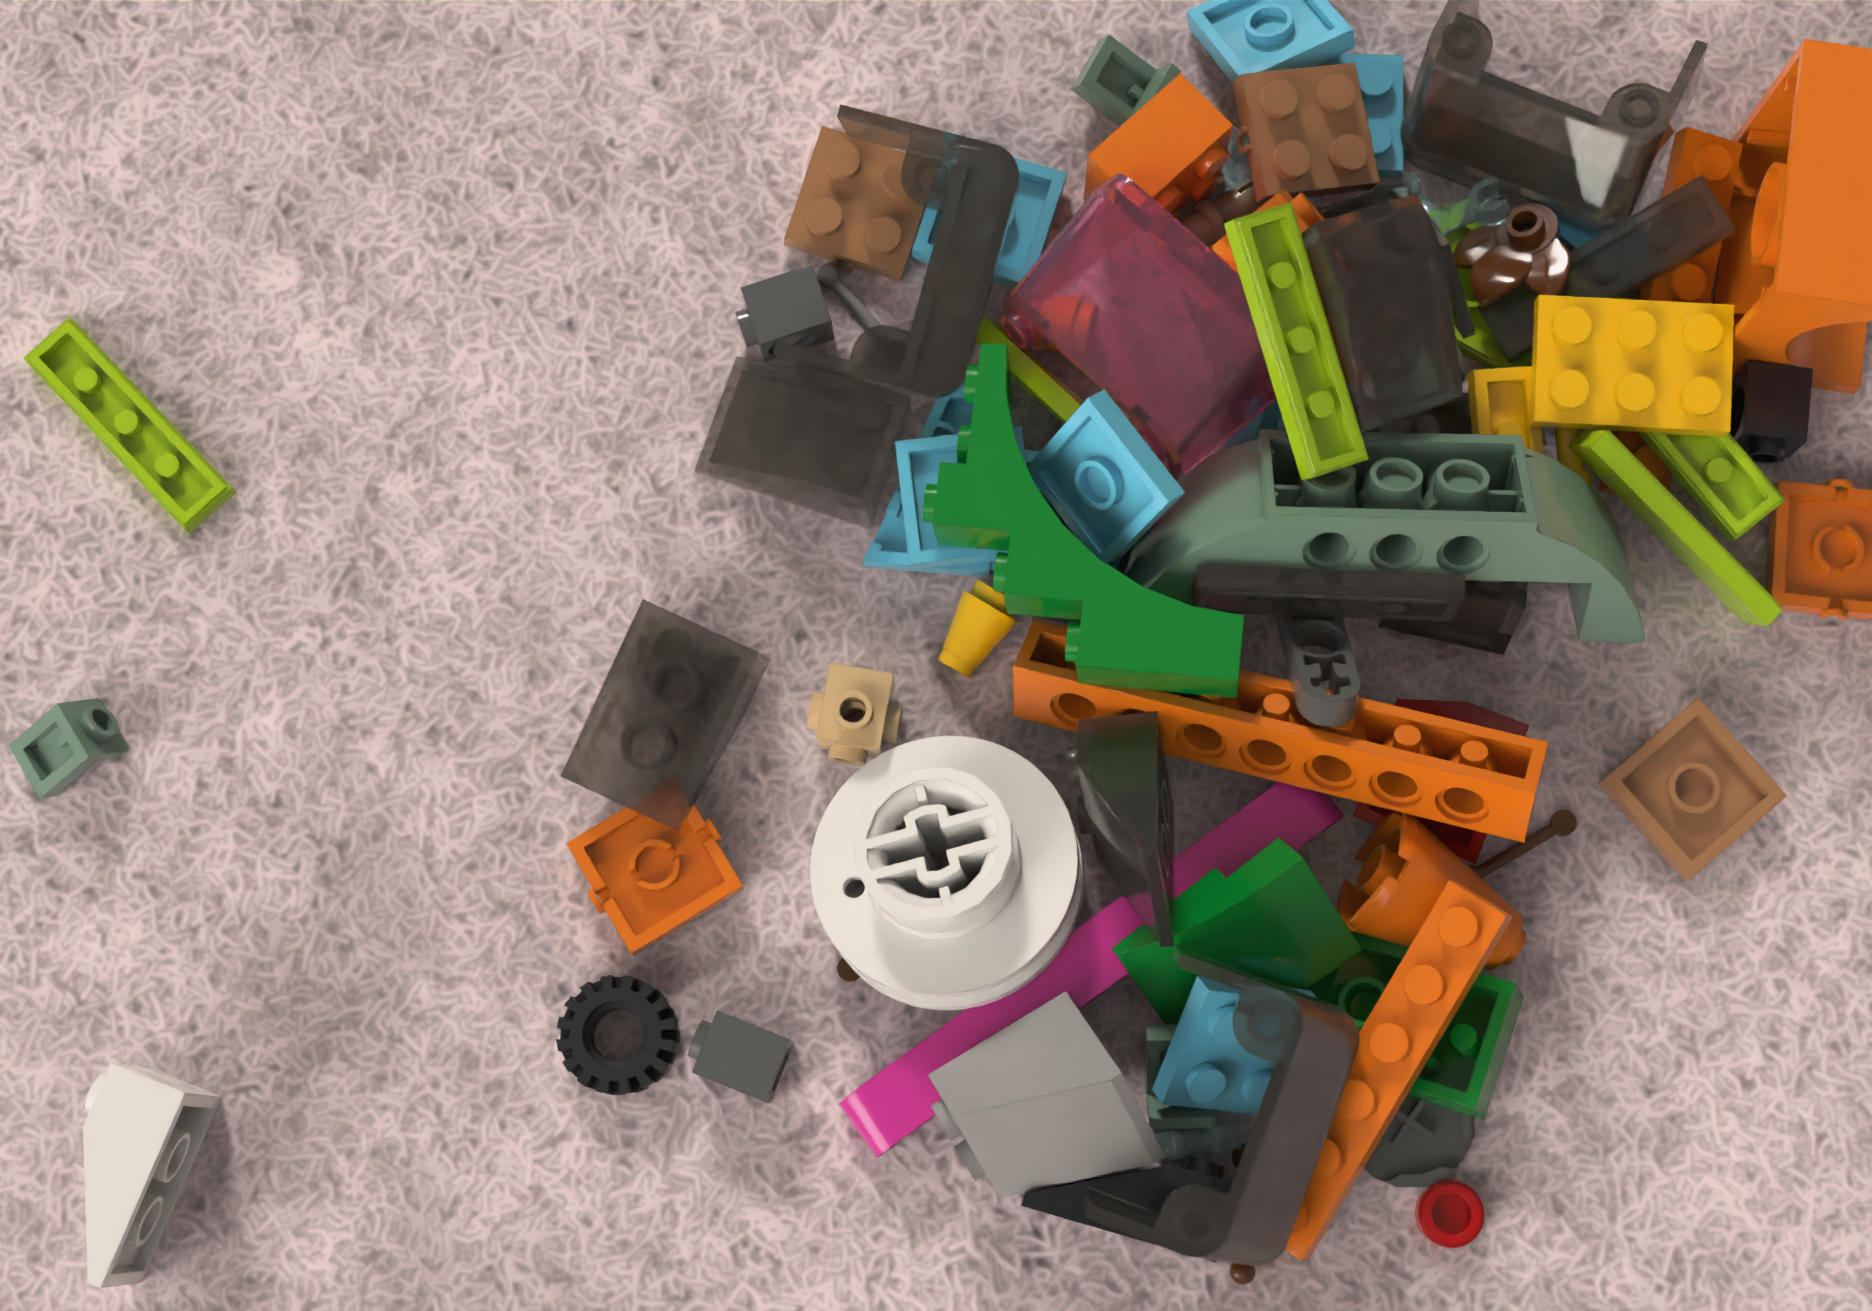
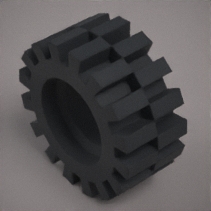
(579, 1026)

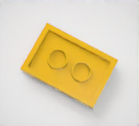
(1632, 365)

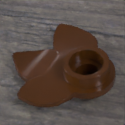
(1506, 257)

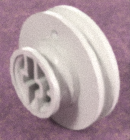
(960, 930)

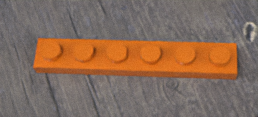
(1717, 161)
(1397, 1046)

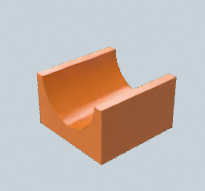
(1804, 220)

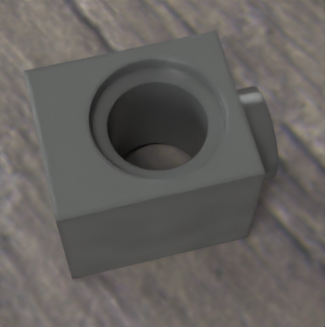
(785, 310)
(740, 1055)

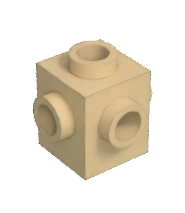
(849, 691)

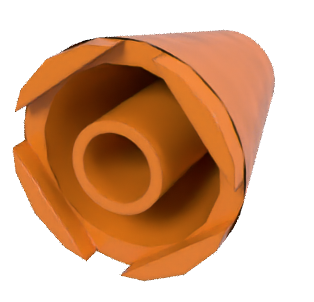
(1403, 880)

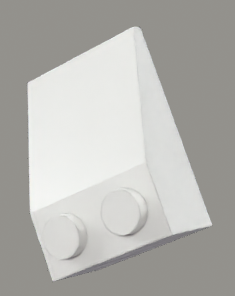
(135, 1163)

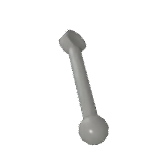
(829, 276)

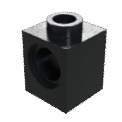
(1770, 410)

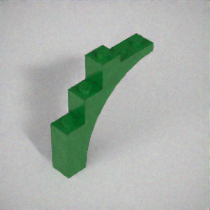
(1125, 630)

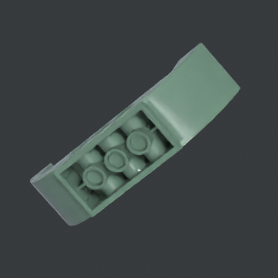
(1410, 508)

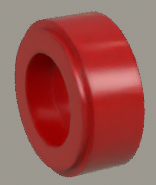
(1449, 1213)

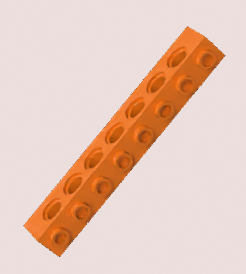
(1378, 758)

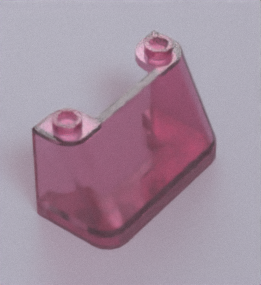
(1147, 322)

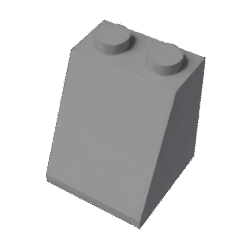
(1042, 1105)

